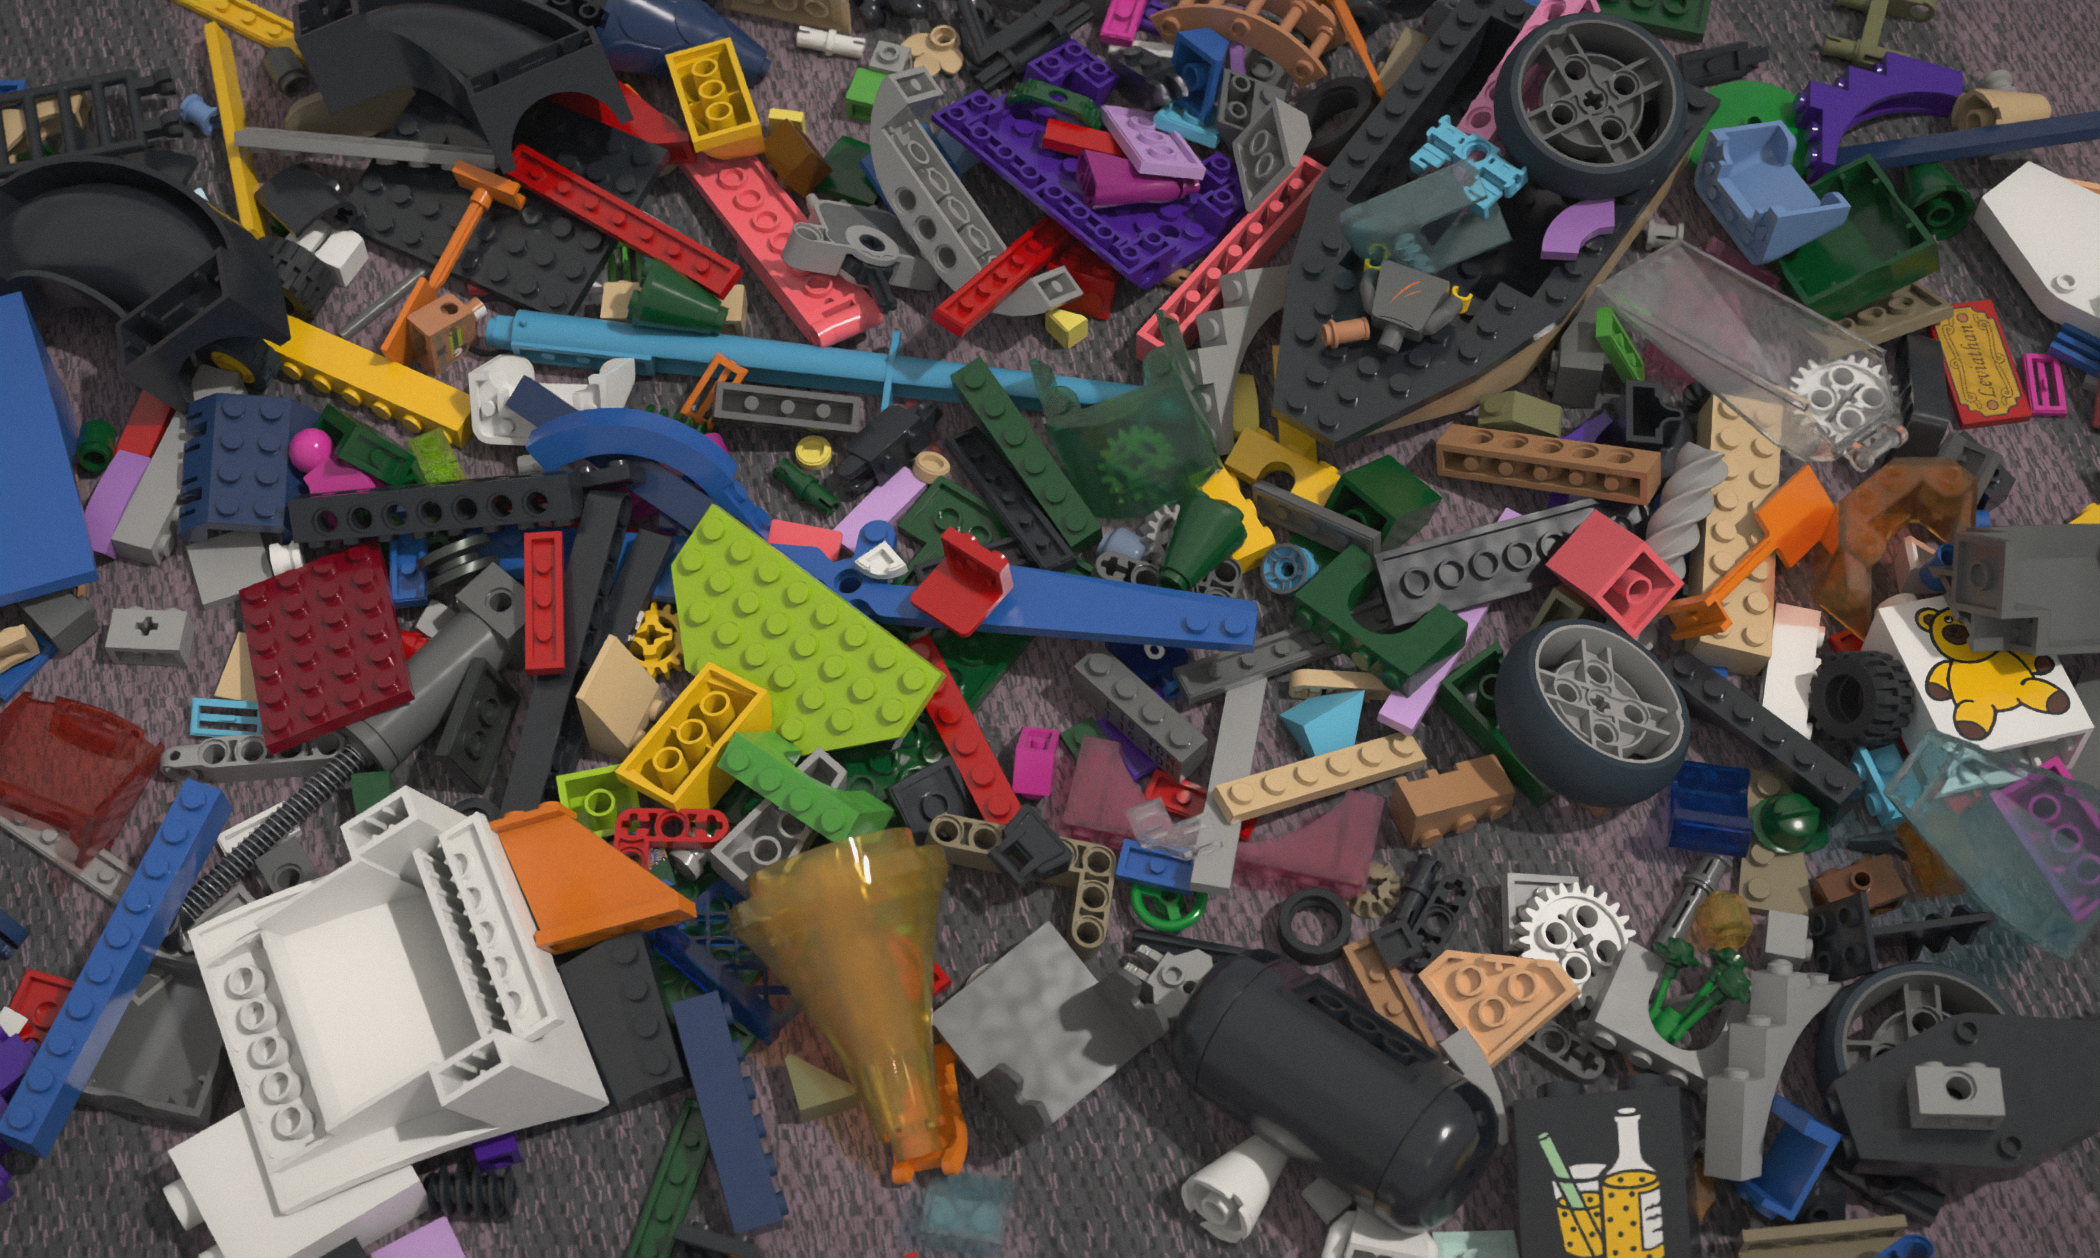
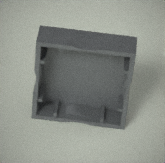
(165, 1053)

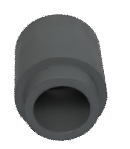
(286, 71)

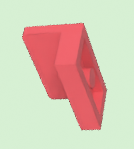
(803, 535)

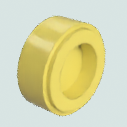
(813, 452)

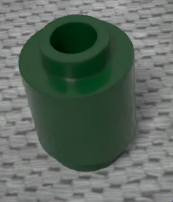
(96, 445)

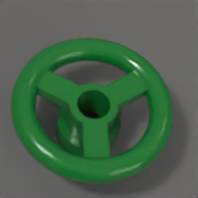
(1167, 910)

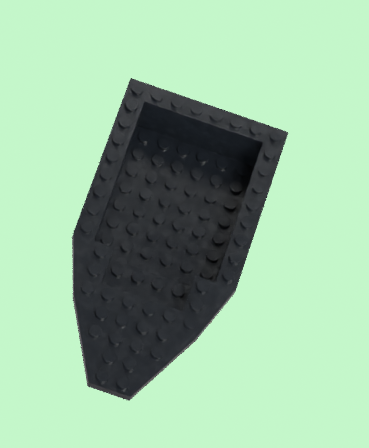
(1517, 300)

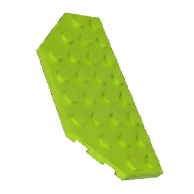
(824, 662)

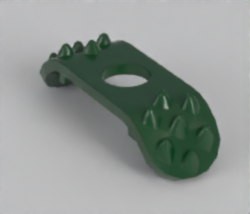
(1075, 104)

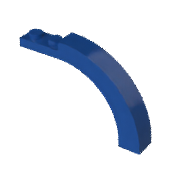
(652, 437)

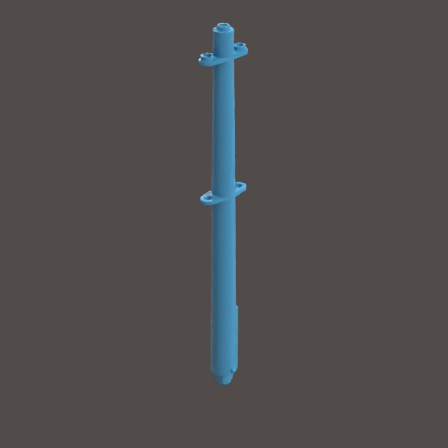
(592, 342)

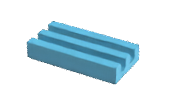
(196, 717)

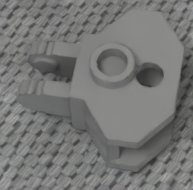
(1171, 979)

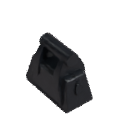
(1033, 846)

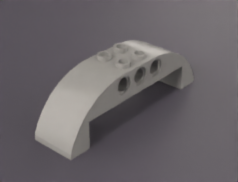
(936, 204)

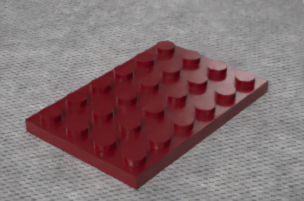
(325, 646)

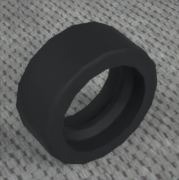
(1314, 954)

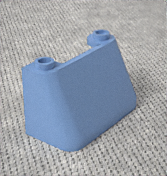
(1760, 195)

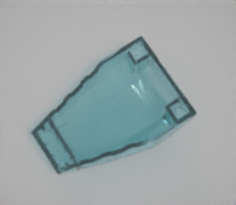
(2009, 836)

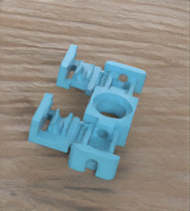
(1493, 169)

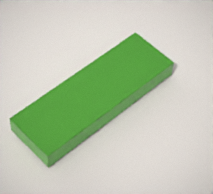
(1618, 346)

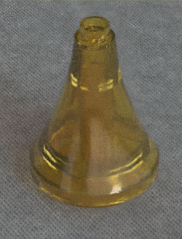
(856, 950)

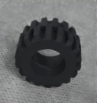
(302, 275)
(1885, 698)

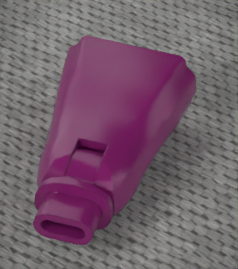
(1115, 182)

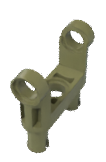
(1866, 51)

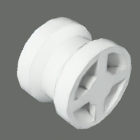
(286, 557)

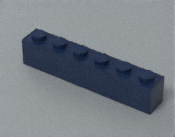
(727, 1115)

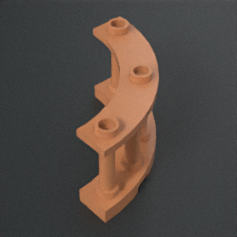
(1248, 28)

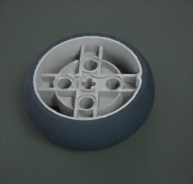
(1592, 713)

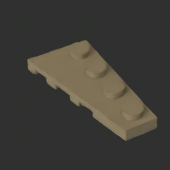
(1764, 876)

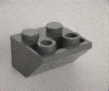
(1241, 102)

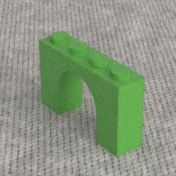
(768, 767)

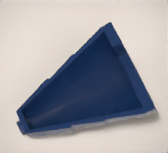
(644, 31)

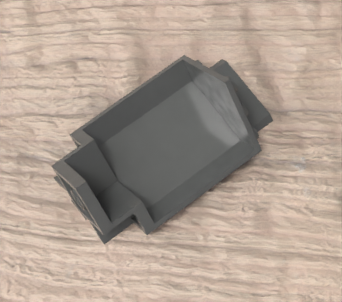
(2026, 587)

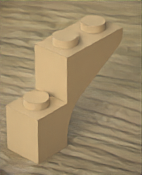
(48, 120)

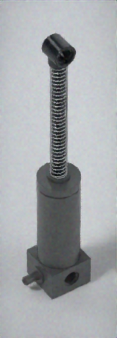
(486, 627)

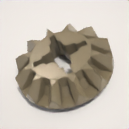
(1387, 894)

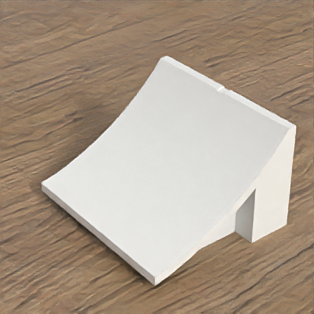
(393, 1005)

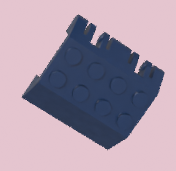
(241, 464)

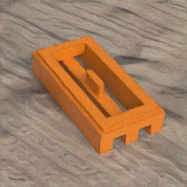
(730, 366)

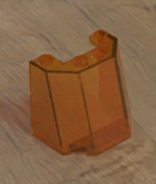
(1900, 493)

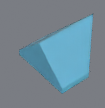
(1325, 722)

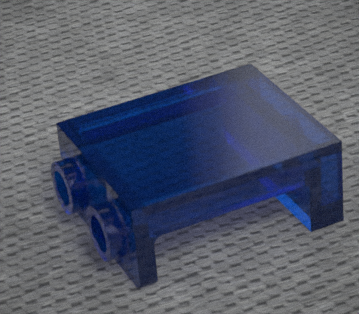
(1710, 809)

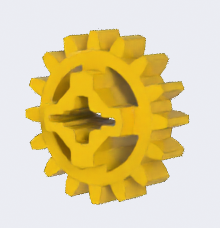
(667, 645)

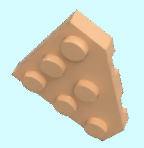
(1498, 996)

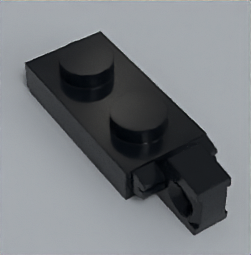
(1719, 62)

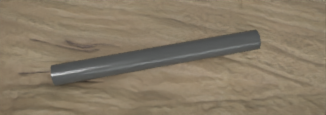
(383, 303)

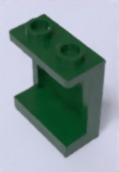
(365, 446)

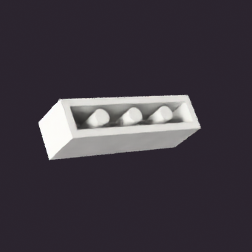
(1792, 665)

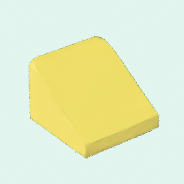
(1066, 327)

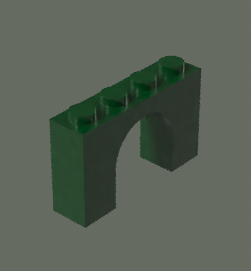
(1398, 659)

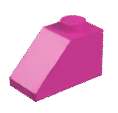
(1035, 762)

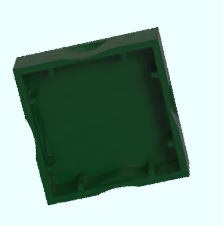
(1867, 256)

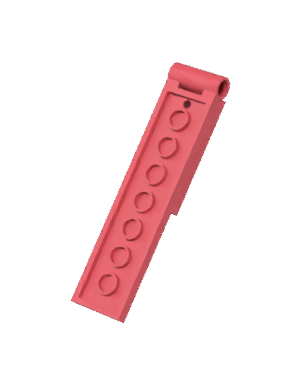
(761, 220)

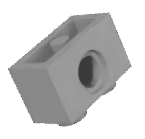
(1935, 1109)

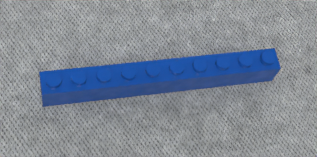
(114, 969)

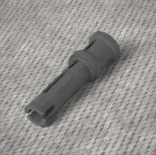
(1697, 888)

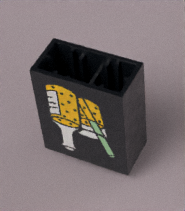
(1607, 1171)

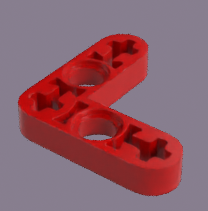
(643, 841)

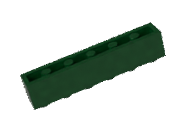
(1026, 456)

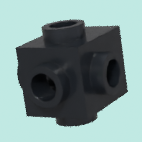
(1825, 1200)

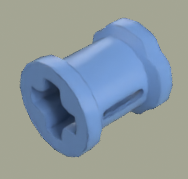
(196, 111)

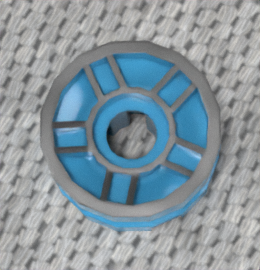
(1274, 570)

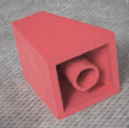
(1615, 573)

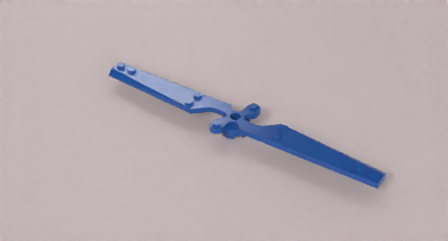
(1038, 605)

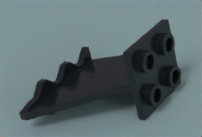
(1847, 942)

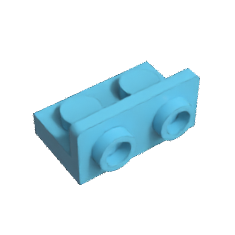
(1877, 770)

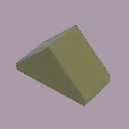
(817, 1091)

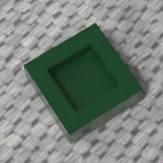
(1073, 736)

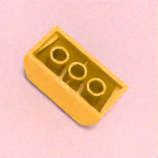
(716, 101)
(683, 748)

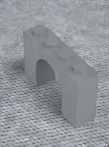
(1623, 1023)

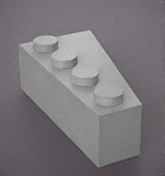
(770, 832)

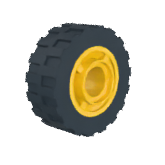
(244, 355)

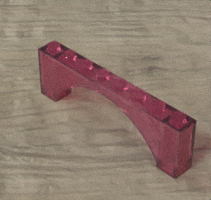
(1329, 852)

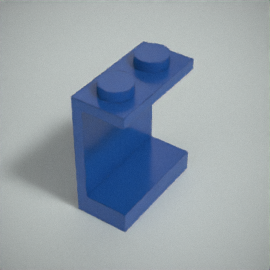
(1790, 1163)

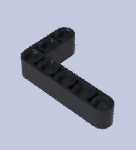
(1921, 396)

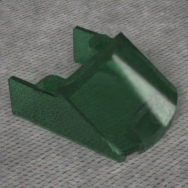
(1138, 446)

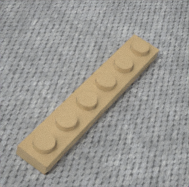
(1318, 777)

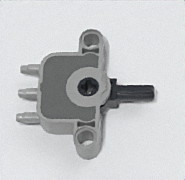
(861, 246)

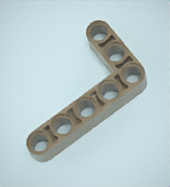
(1080, 877)

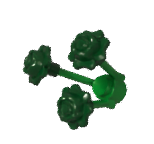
(1726, 977)

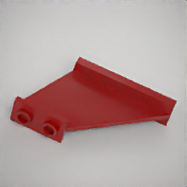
(646, 125)

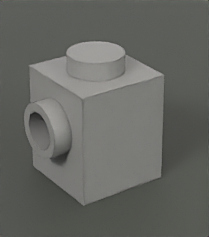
(1785, 940)

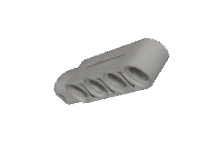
(236, 757)

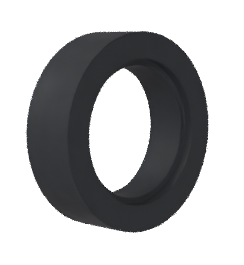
(1330, 100)

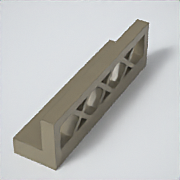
(1822, 1240)

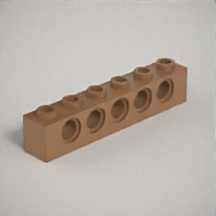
(1549, 464)

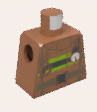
(444, 331)

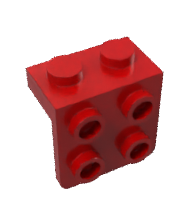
(1092, 275)
(964, 584)

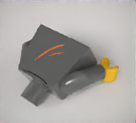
(1407, 303)

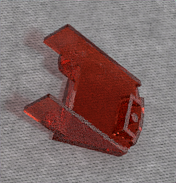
(74, 768)

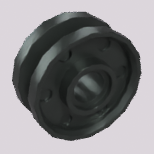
(456, 563)

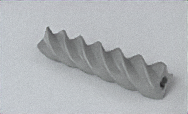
(1682, 504)

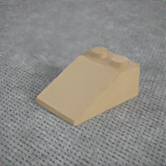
(618, 701)

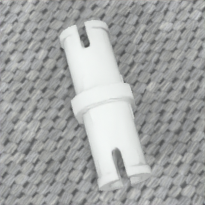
(830, 42)

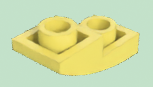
(1245, 405)

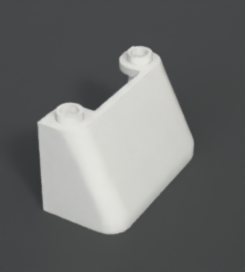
(497, 379)

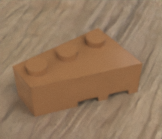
(1450, 800)

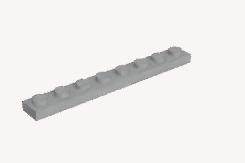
(357, 148)

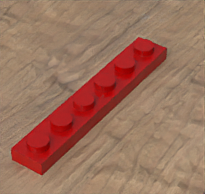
(966, 743)

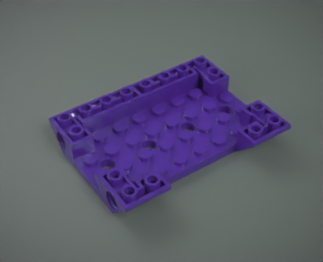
(1124, 235)

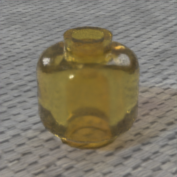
(1725, 920)

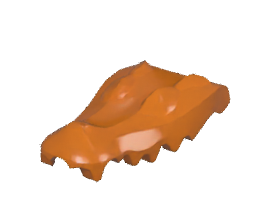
(953, 1134)

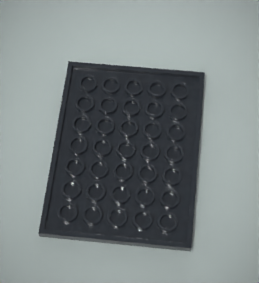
(524, 256)

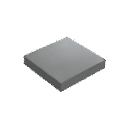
(228, 565)

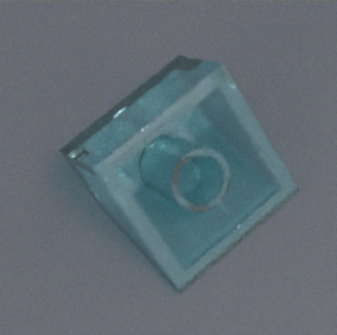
(966, 1213)

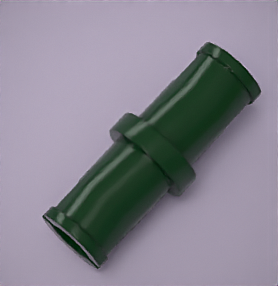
(806, 487)

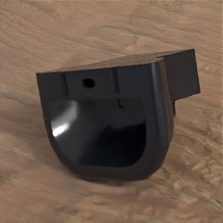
(1649, 424)

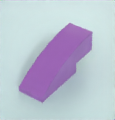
(112, 499)

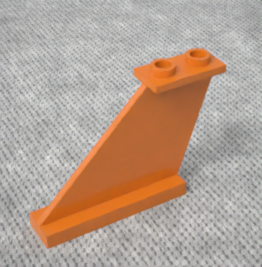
(580, 883)

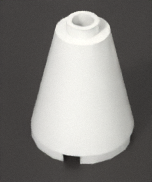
(1234, 1188)

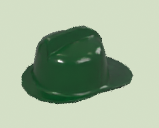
(1789, 824)

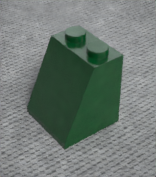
(1385, 499)

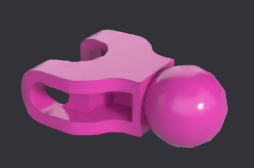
(314, 454)

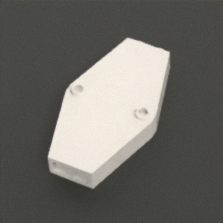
(2049, 241)

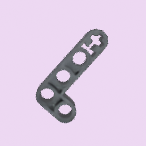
(1138, 571)

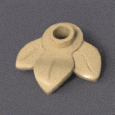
(936, 55)

